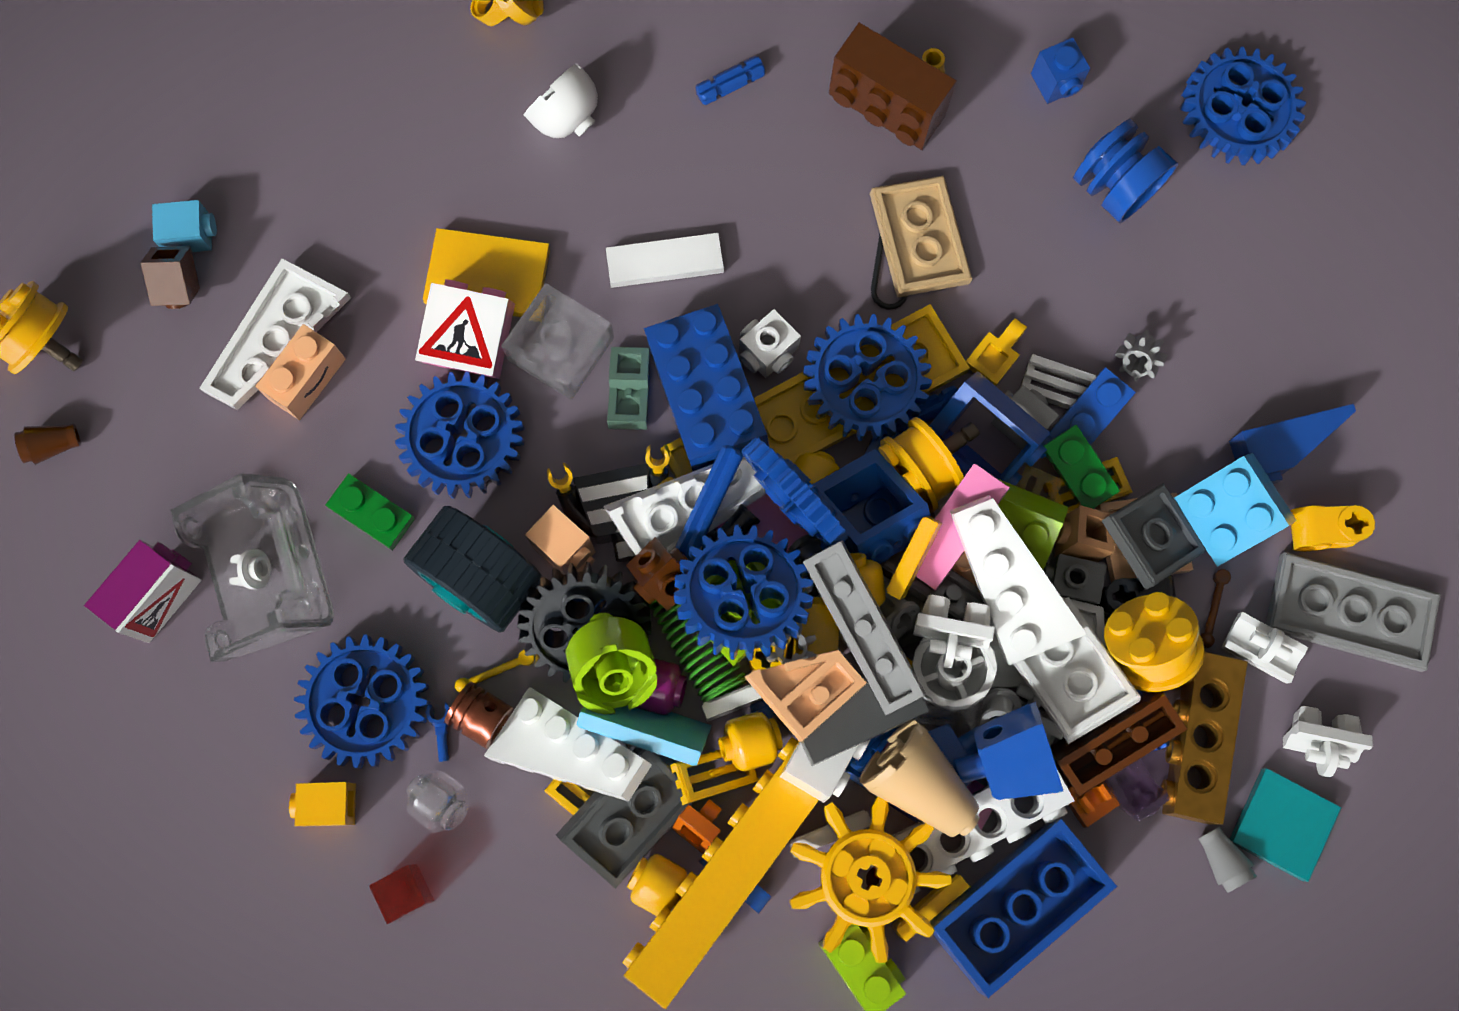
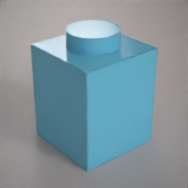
(183, 225)

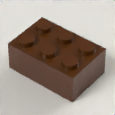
(890, 86)

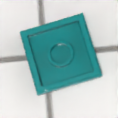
(1285, 824)

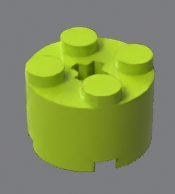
(611, 664)

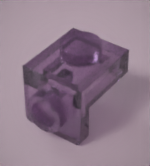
(1137, 791)

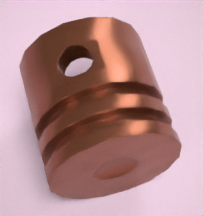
(478, 714)

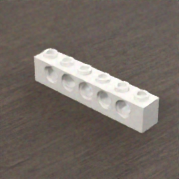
(977, 843)

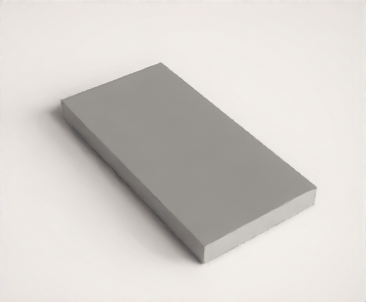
(1353, 612)

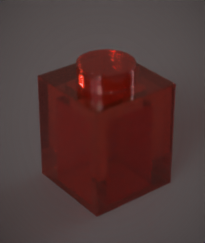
(401, 893)

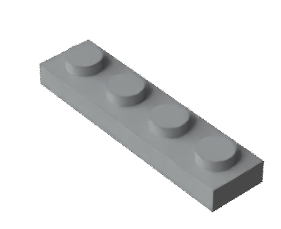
(864, 628)

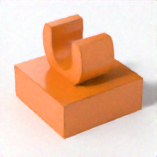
(1092, 804)
(698, 826)

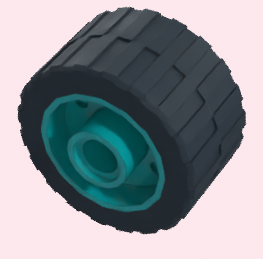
(472, 568)

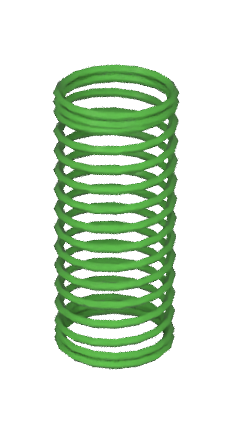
(722, 689)

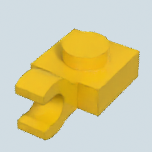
(995, 355)

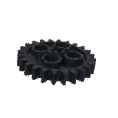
(552, 607)

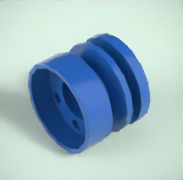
(1122, 168)

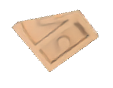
(807, 690)

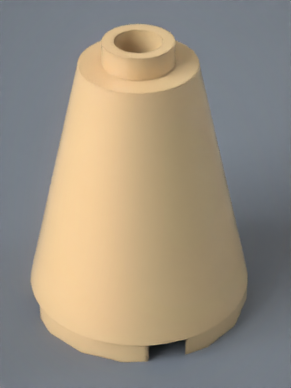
(921, 781)

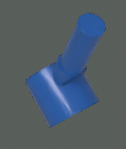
(440, 731)

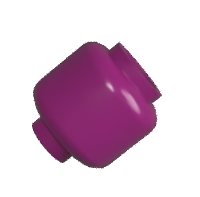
(669, 689)

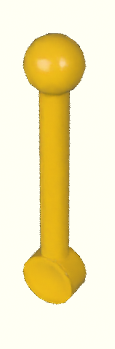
(521, 659)

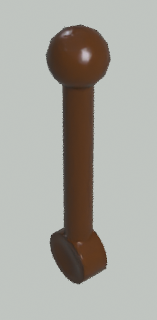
(1221, 578)

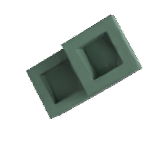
(628, 388)

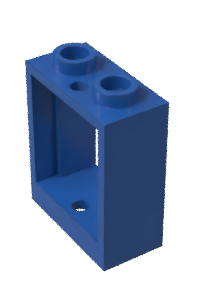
(1006, 410)
(861, 480)

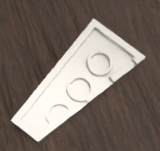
(281, 308)
(666, 507)
(1021, 598)
(548, 741)

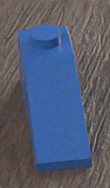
(1288, 442)

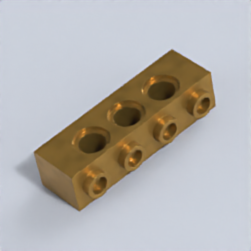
(1208, 802)

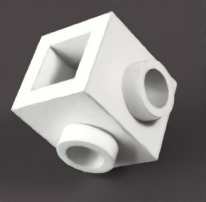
(768, 344)

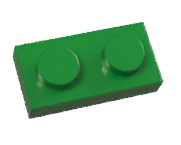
(1080, 468)
(370, 511)

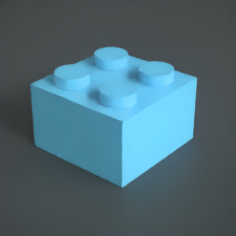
(1235, 509)

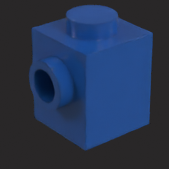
(1060, 70)

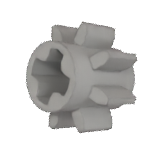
(1141, 355)
(802, 645)

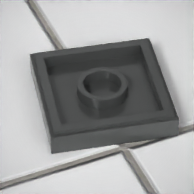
(1154, 536)

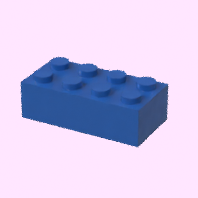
(704, 384)
(1021, 906)

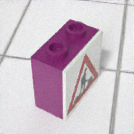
(144, 591)

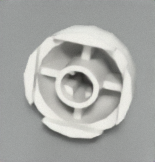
(565, 105)
(956, 686)

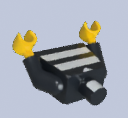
(591, 492)

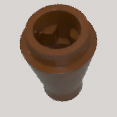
(44, 442)

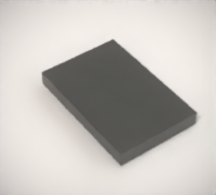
(856, 722)
(617, 832)

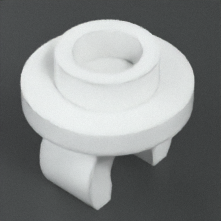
(252, 569)

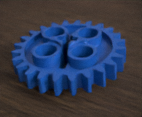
(1242, 105)
(844, 352)
(426, 424)
(794, 493)
(706, 602)
(328, 690)

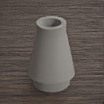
(1226, 860)

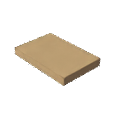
(920, 236)

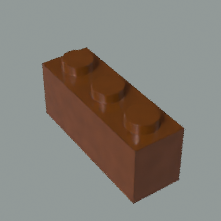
(1118, 741)

